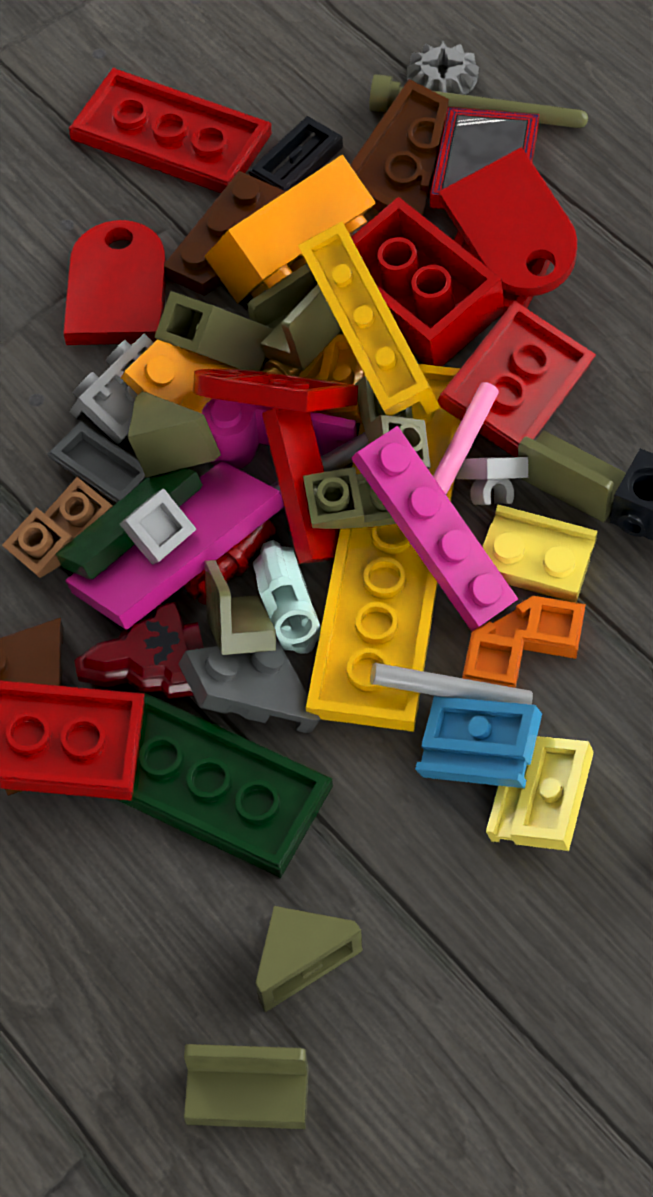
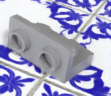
(108, 398)

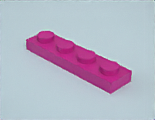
(434, 528)

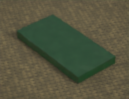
(224, 787)

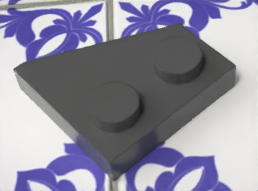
(248, 685)

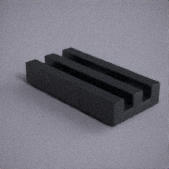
(302, 160)

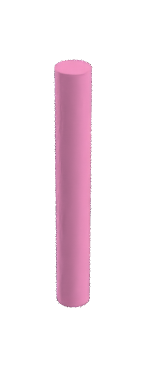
(465, 435)

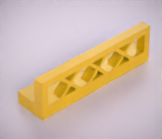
(367, 321)

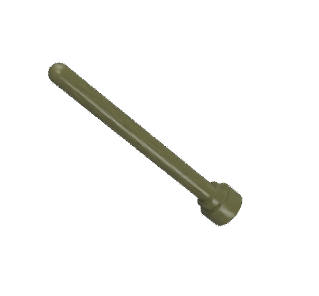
(386, 90)

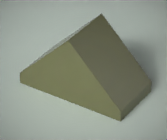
(169, 436)
(302, 950)

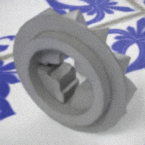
(461, 69)

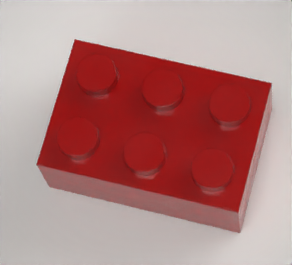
(428, 282)

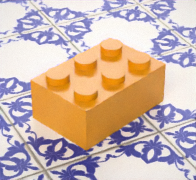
(266, 244)

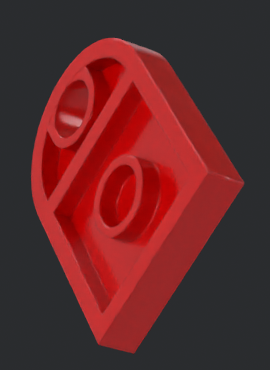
(511, 220)
(115, 291)
(274, 390)

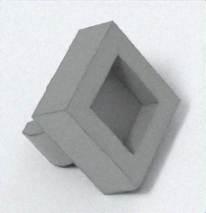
(495, 474)
(157, 526)

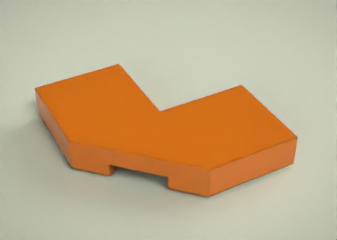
(534, 626)

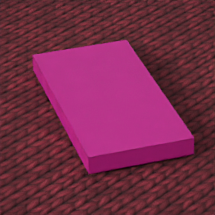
(223, 513)

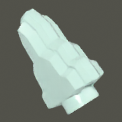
(286, 598)

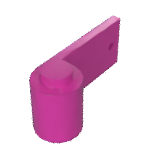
(241, 428)

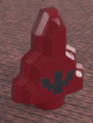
(144, 654)

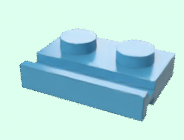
(479, 741)

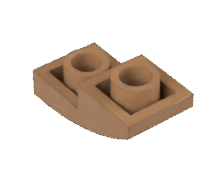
(46, 533)

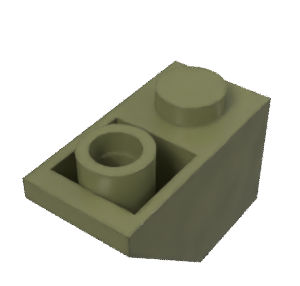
(213, 332)

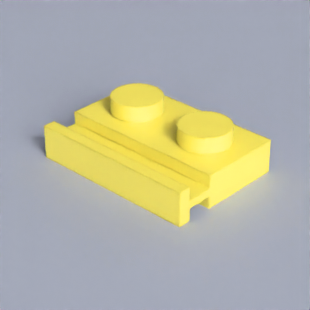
(540, 552)
(550, 802)

